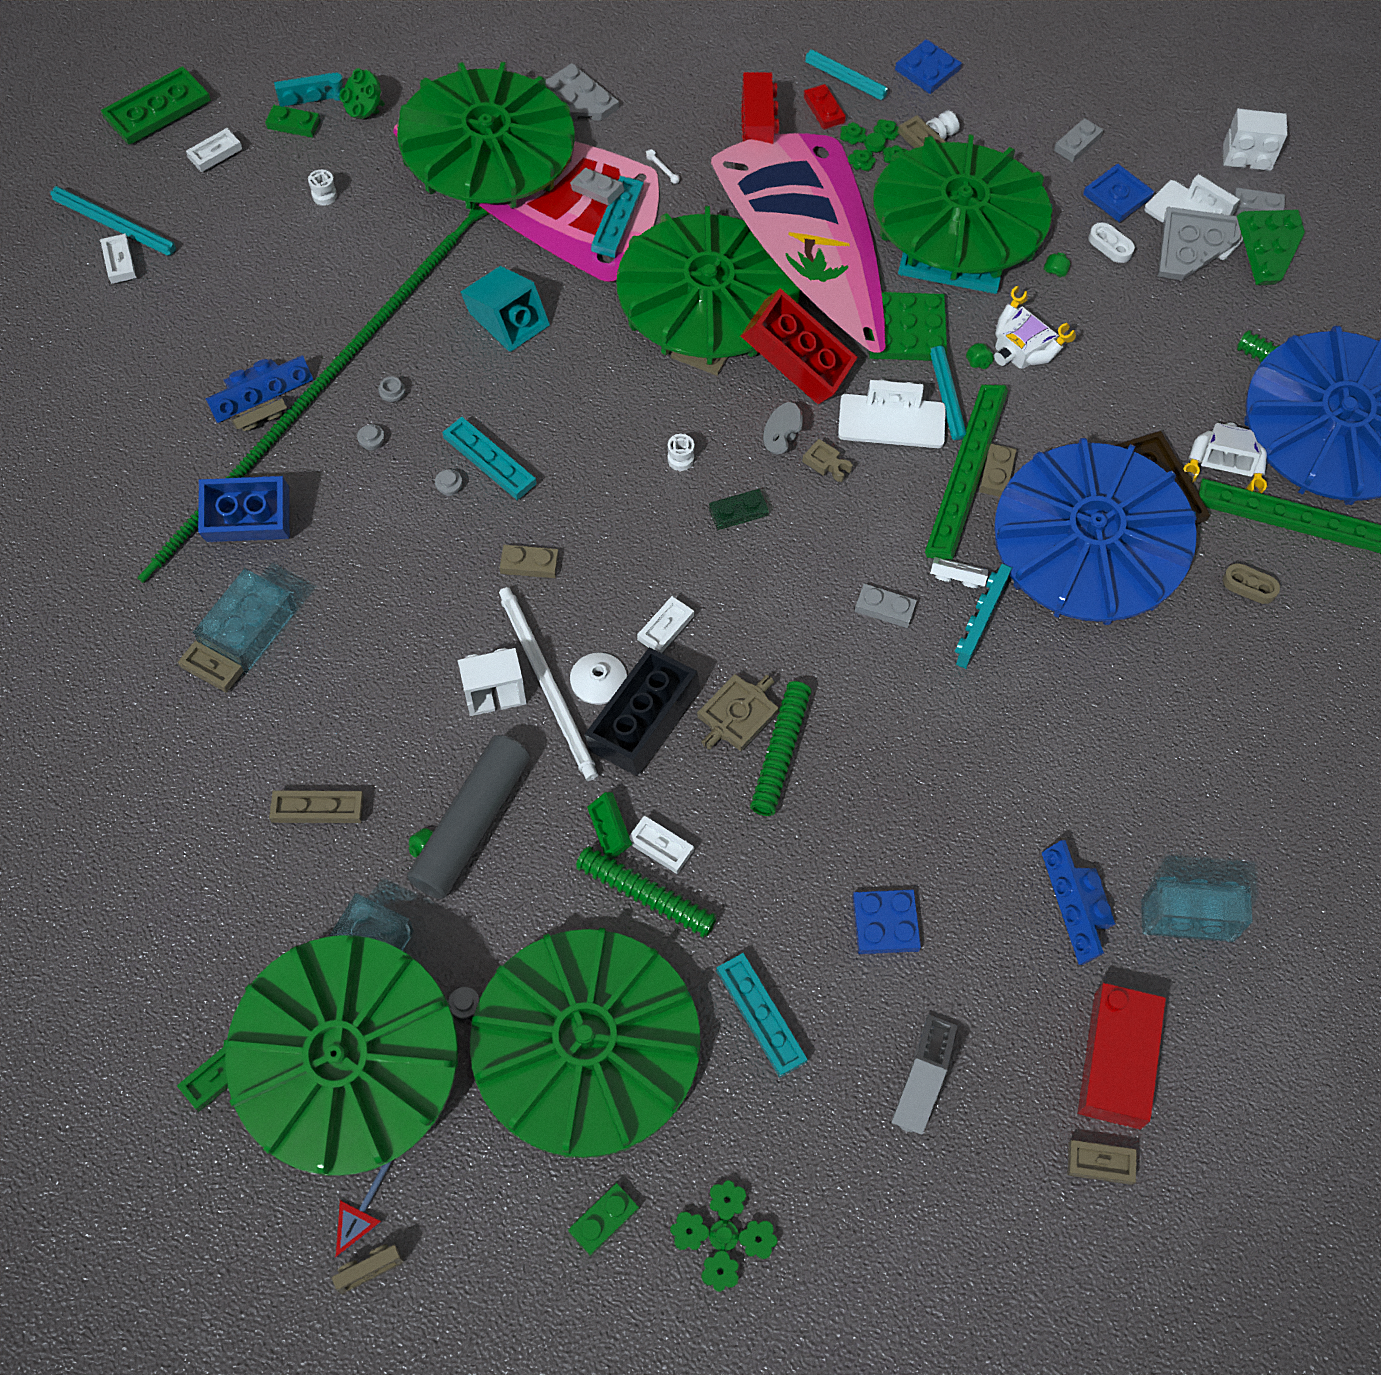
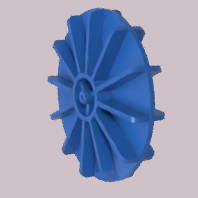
(1321, 413)
(1095, 531)

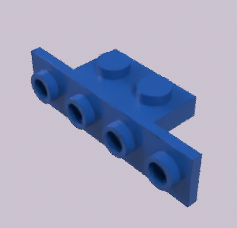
(257, 385)
(1080, 901)

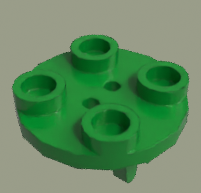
(361, 94)

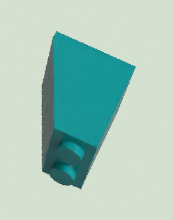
(506, 307)

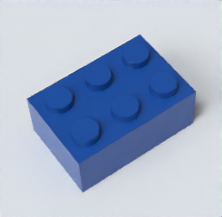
(244, 509)

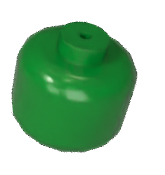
(1057, 264)
(980, 356)
(418, 841)

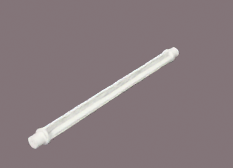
(550, 688)

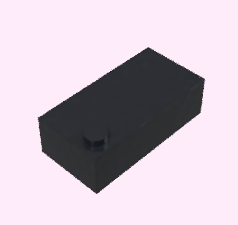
(642, 711)

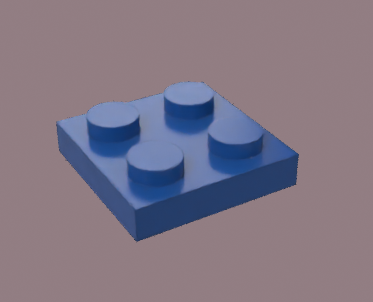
(928, 66)
(1118, 192)
(886, 922)

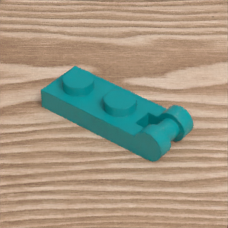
(309, 89)

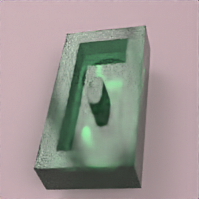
(738, 509)

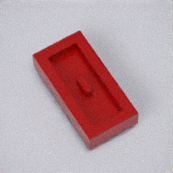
(824, 106)

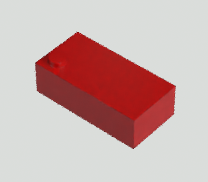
(799, 346)
(1122, 1056)

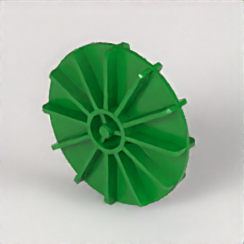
(486, 135)
(962, 207)
(697, 284)
(585, 1043)
(341, 1055)

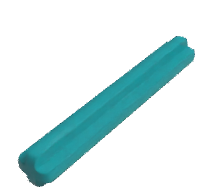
(846, 74)
(948, 393)

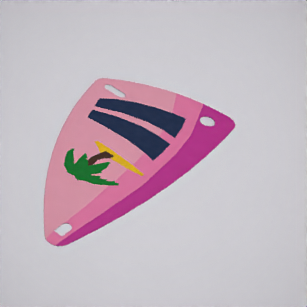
(810, 224)

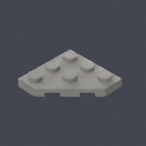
(581, 94)
(1194, 240)

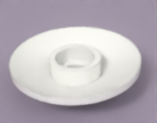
(597, 689)

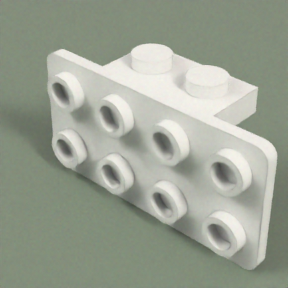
(1201, 196)
(892, 416)

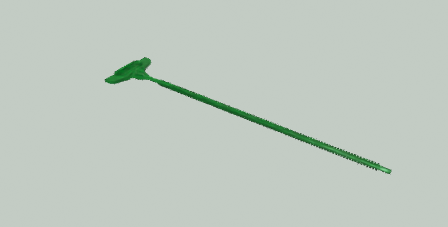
(322, 381)

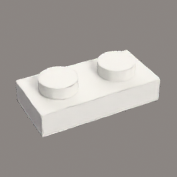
(214, 150)
(118, 258)
(969, 575)
(665, 625)
(661, 844)

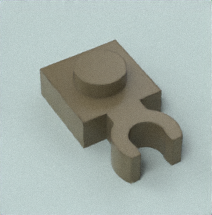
(826, 458)

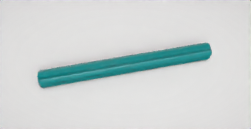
(113, 221)

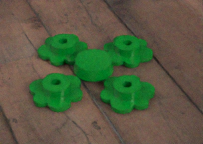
(873, 142)
(723, 1236)

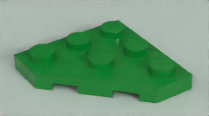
(1270, 242)

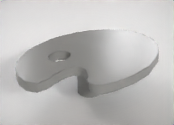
(782, 423)

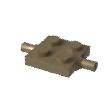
(738, 712)

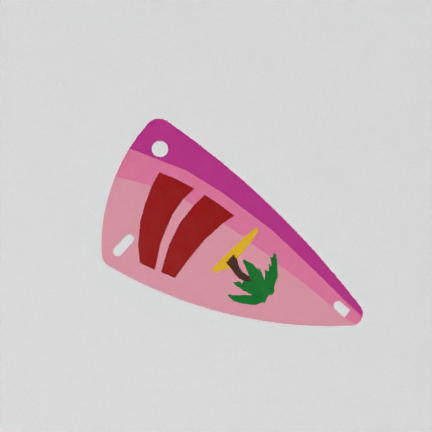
(568, 221)

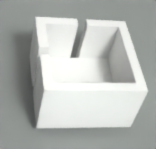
(1254, 139)
(491, 670)

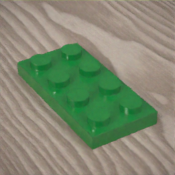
(155, 105)

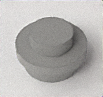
(391, 389)
(370, 437)
(448, 482)
(463, 1002)

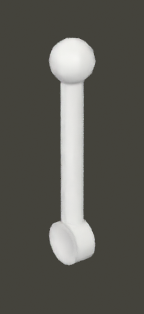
(650, 155)

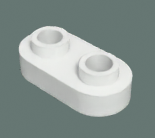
(1111, 242)

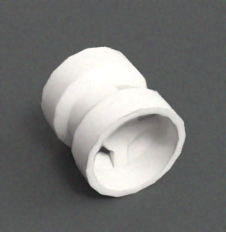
(945, 124)
(322, 187)
(680, 452)

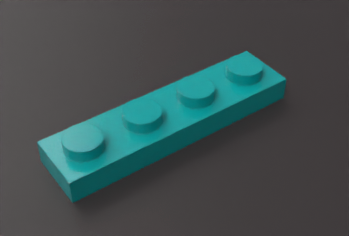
(617, 218)
(975, 281)
(489, 458)
(986, 606)
(761, 1015)

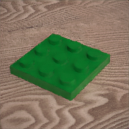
(912, 326)

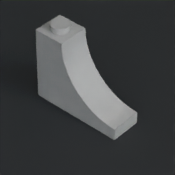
(925, 1075)

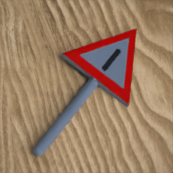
(355, 1223)

